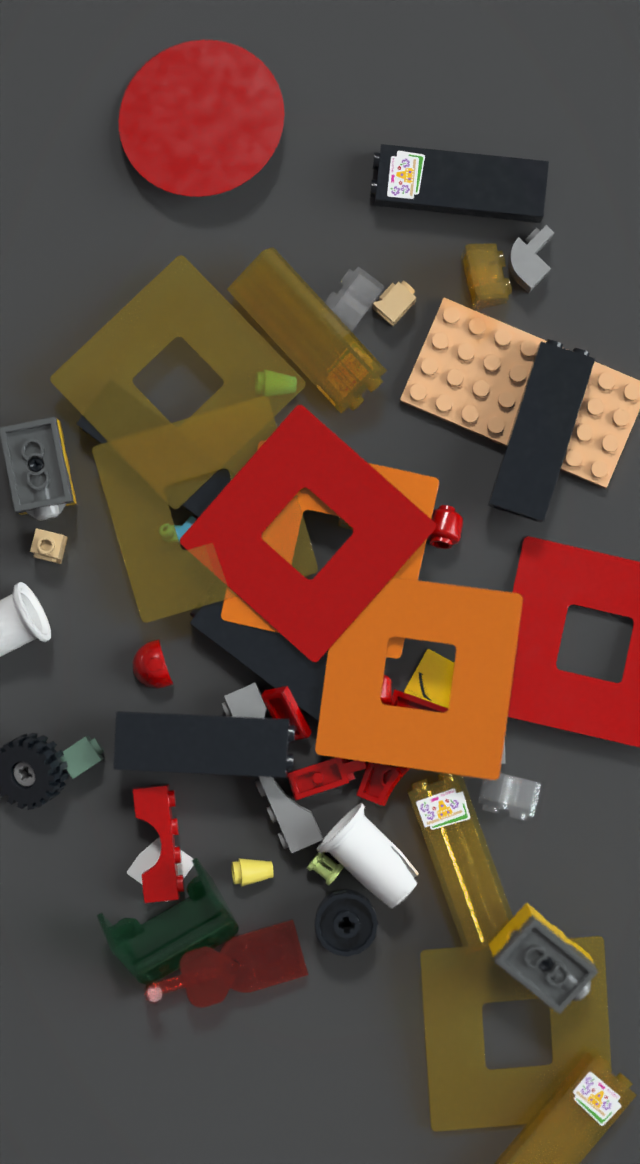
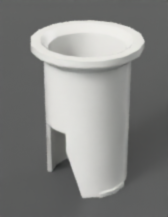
(21, 619)
(370, 857)

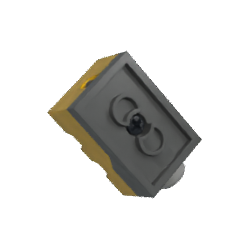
(38, 468)
(543, 959)

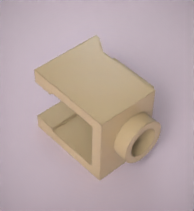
(395, 302)
(48, 546)

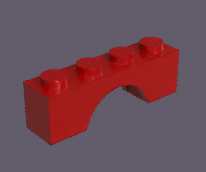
(154, 806)

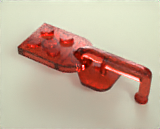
(265, 959)

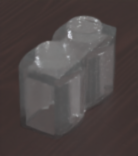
(355, 297)
(510, 794)

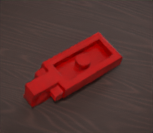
(323, 776)

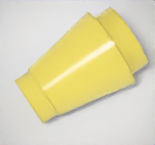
(250, 871)

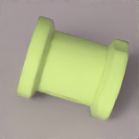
(316, 865)

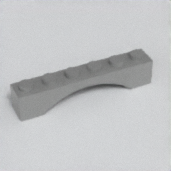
(296, 822)

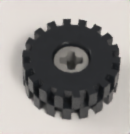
(42, 763)

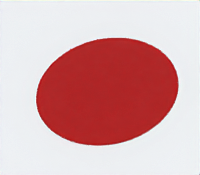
(201, 118)

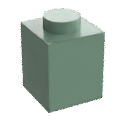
(82, 756)

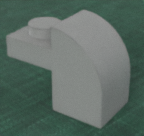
(524, 262)

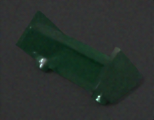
(158, 945)

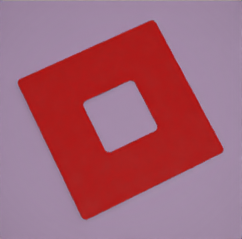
(383, 538)
(550, 581)

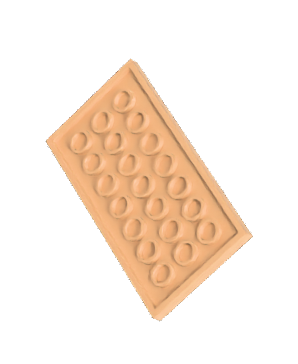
(476, 376)

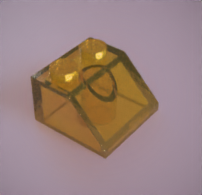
(485, 275)

